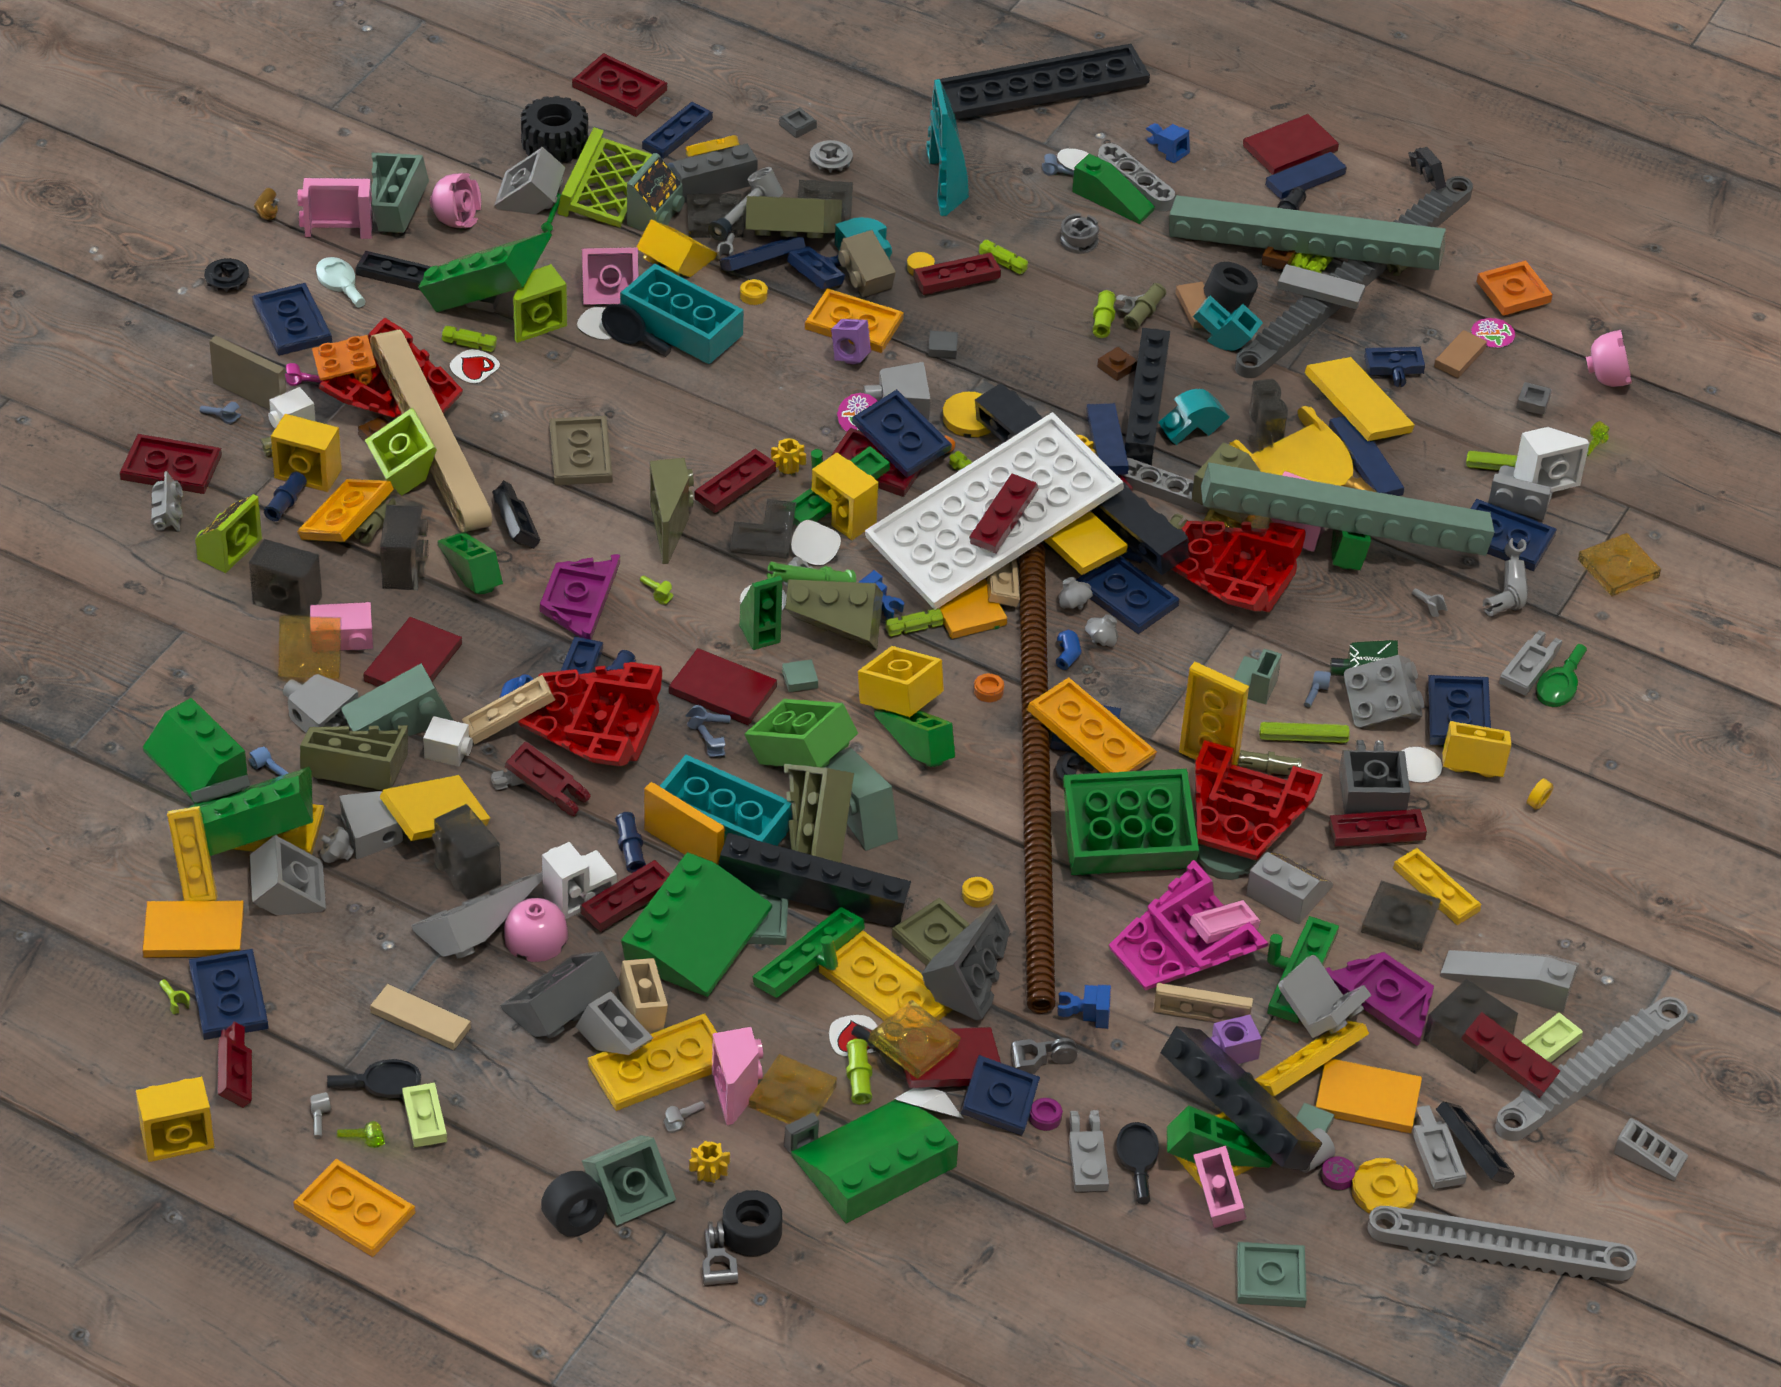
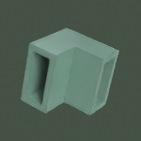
(1260, 675)

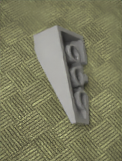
(474, 921)
(1521, 976)

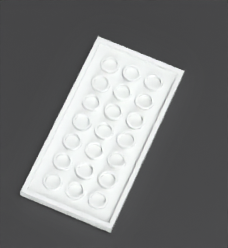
(931, 533)

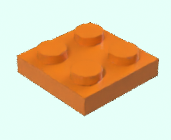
(1514, 288)

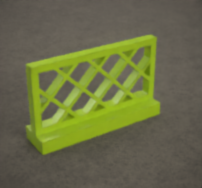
(589, 159)

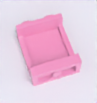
(336, 205)

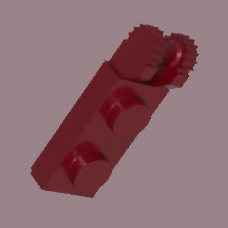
(546, 777)

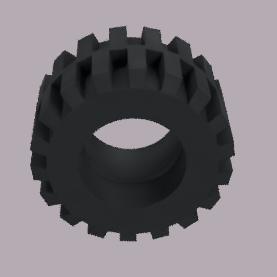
(556, 126)

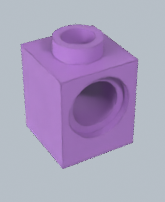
(858, 333)
(1238, 1038)

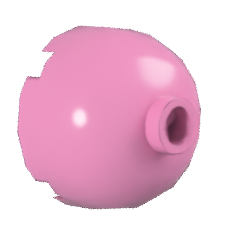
(456, 200)
(1609, 360)
(535, 930)

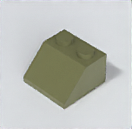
(1227, 456)

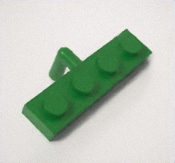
(813, 507)
(1315, 940)
(813, 949)

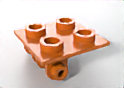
(345, 358)

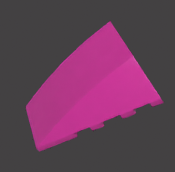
(1165, 944)

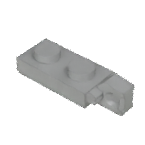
(1437, 1150)

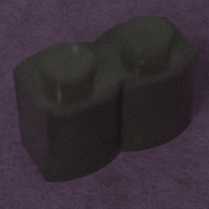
(1268, 408)

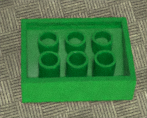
(483, 273)
(258, 811)
(1129, 821)
(696, 924)
(878, 1158)

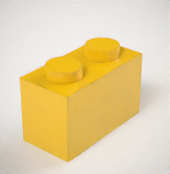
(1476, 749)

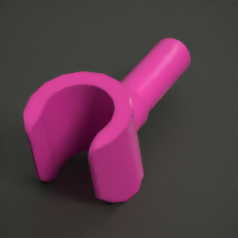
(295, 376)

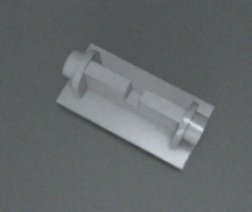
(166, 503)

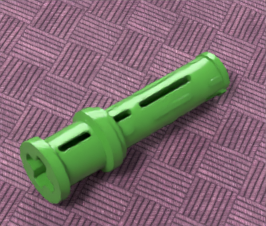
(802, 573)

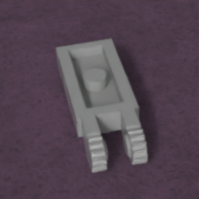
(1529, 663)
(1088, 1154)

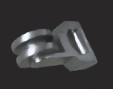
(1062, 1051)
(712, 1236)

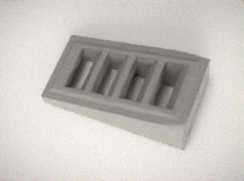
(1646, 1137)

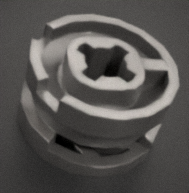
(1079, 233)

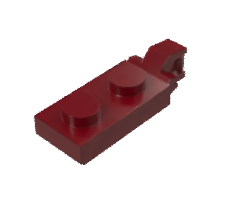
(234, 1066)

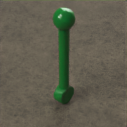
(547, 226)

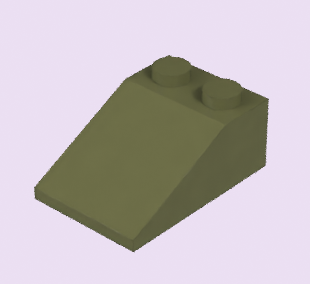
(670, 502)

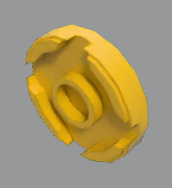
(712, 145)
(960, 415)
(1384, 1184)

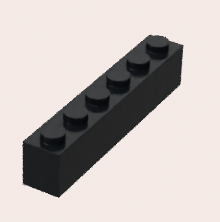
(1147, 395)
(815, 880)
(1241, 1098)

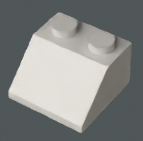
(1551, 458)

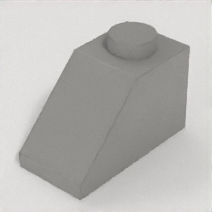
(612, 1027)

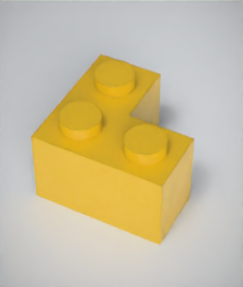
(849, 492)

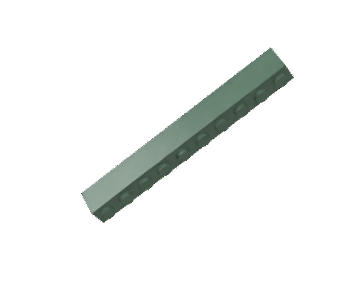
(1307, 232)
(1347, 509)

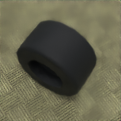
(1231, 285)
(574, 1203)
(752, 1239)

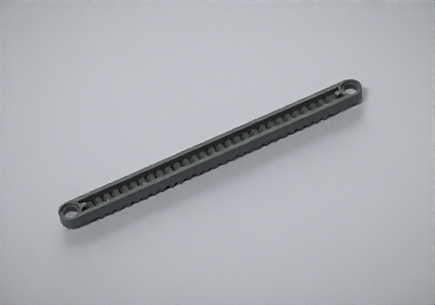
(1312, 312)

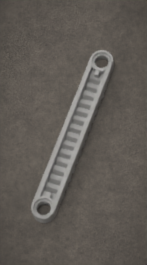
(1592, 1067)
(1502, 1243)

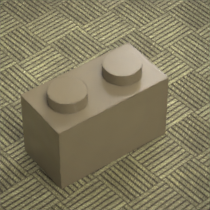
(866, 263)

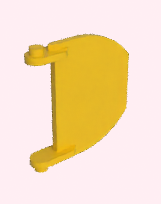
(1308, 453)

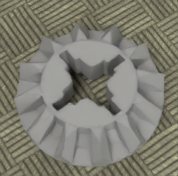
(828, 149)

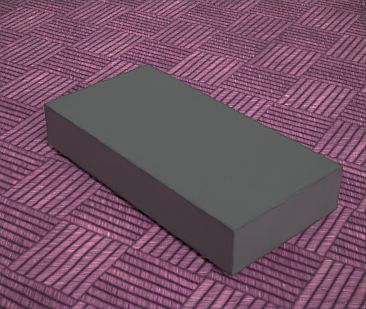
(221, 789)

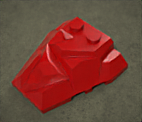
(377, 395)
(1242, 564)
(600, 712)
(1245, 808)

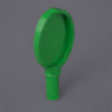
(1560, 683)

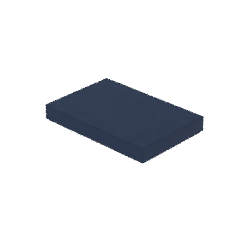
(292, 319)
(901, 433)
(1515, 526)
(1129, 594)
(1456, 700)
(228, 992)

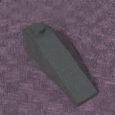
(967, 966)

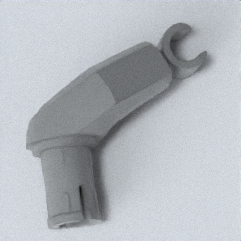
(1515, 582)

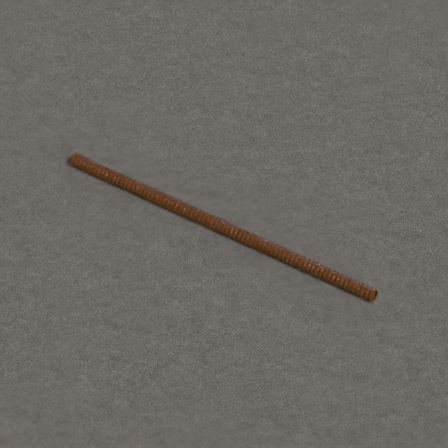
(1036, 785)

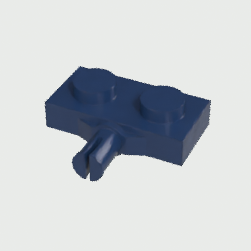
(817, 267)
(1394, 362)

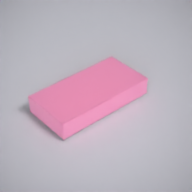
(1223, 920)

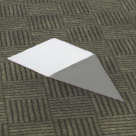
(930, 1099)

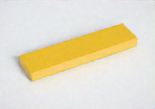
(1311, 1057)

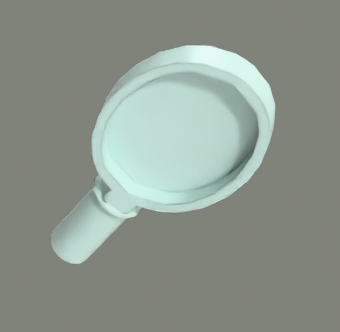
(339, 277)

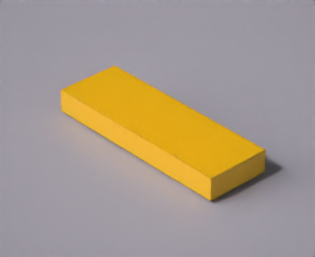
(192, 854)
(1433, 881)

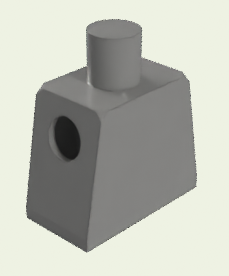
(909, 381)
(318, 702)
(369, 823)

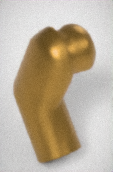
(263, 204)

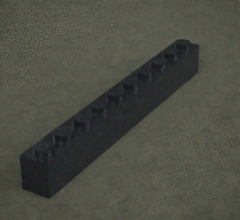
(1125, 513)

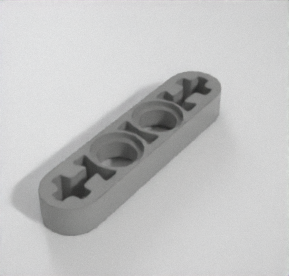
(1158, 193)
(1160, 487)

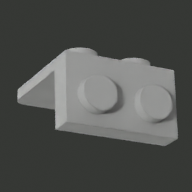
(1519, 495)
(1383, 691)
(1318, 999)

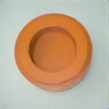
(989, 687)

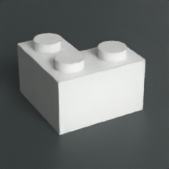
(574, 878)

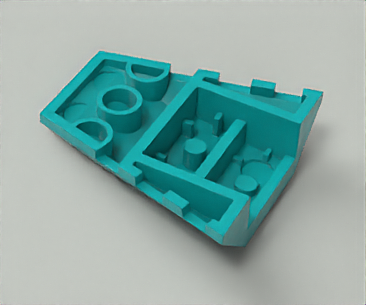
(947, 151)

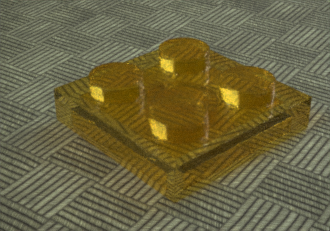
(1619, 564)
(309, 646)
(914, 1039)
(792, 1090)

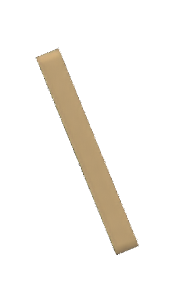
(449, 463)

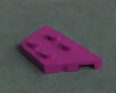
(579, 593)
(1396, 992)

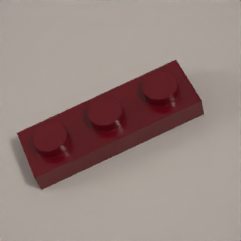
(957, 273)
(735, 480)
(1003, 513)
(1377, 827)
(624, 896)
(1510, 1054)

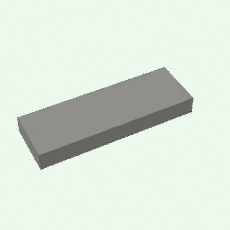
(1321, 286)

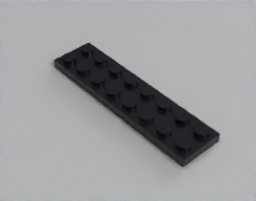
(1045, 81)

